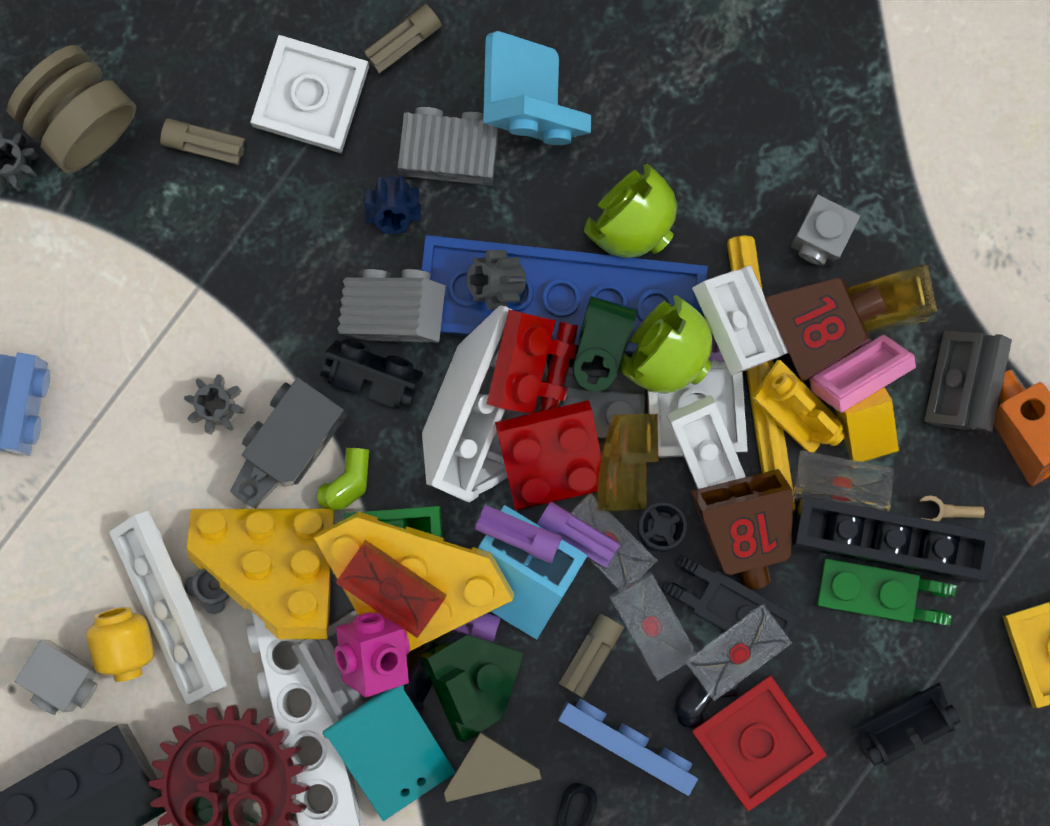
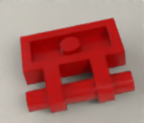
(523, 359)

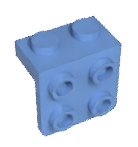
(22, 386)

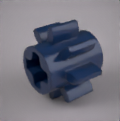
(392, 205)

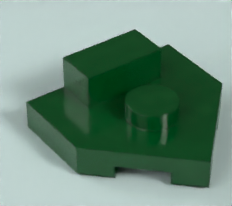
(472, 681)

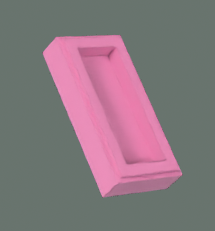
(862, 373)

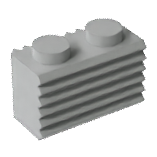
(447, 147)
(392, 307)

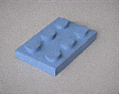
(629, 745)

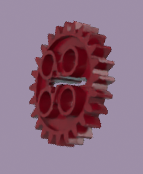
(186, 782)

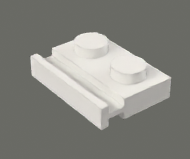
(740, 320)

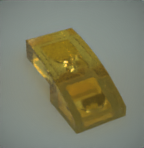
(622, 473)

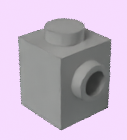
(824, 232)
(57, 678)

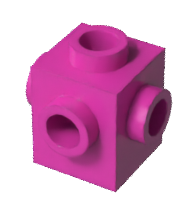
(372, 654)

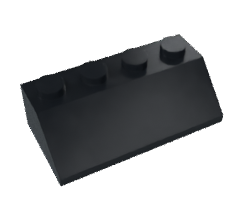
(90, 786)

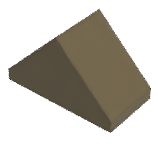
(490, 768)

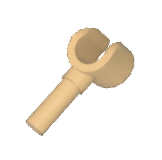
(950, 511)

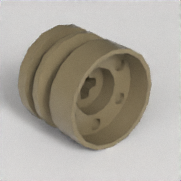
(71, 108)

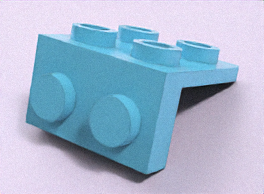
(524, 91)

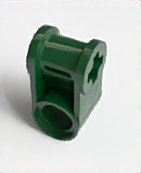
(604, 334)

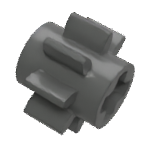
(22, 168)
(496, 279)
(208, 393)

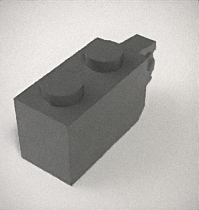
(286, 442)

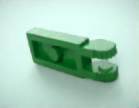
(879, 592)

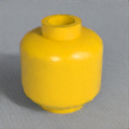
(120, 643)

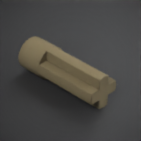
(402, 38)
(202, 141)
(591, 655)

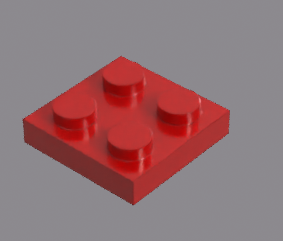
(550, 454)
(758, 743)

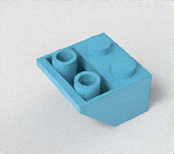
(535, 582)

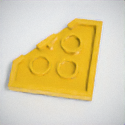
(268, 564)
(465, 575)

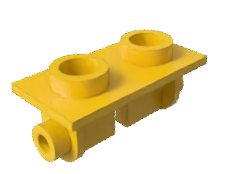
(798, 409)

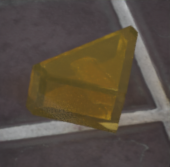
(907, 296)

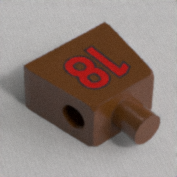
(824, 322)
(748, 524)

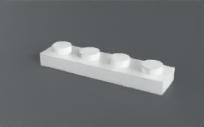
(167, 607)

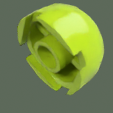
(635, 216)
(670, 349)

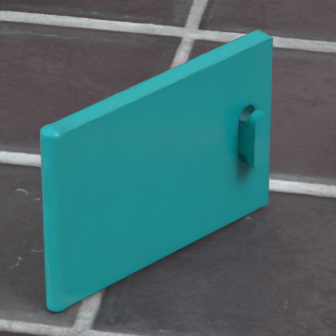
(389, 751)

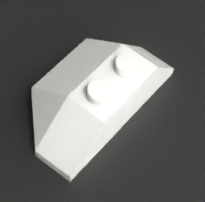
(461, 430)

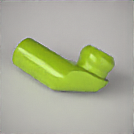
(349, 485)

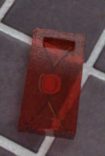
(391, 588)

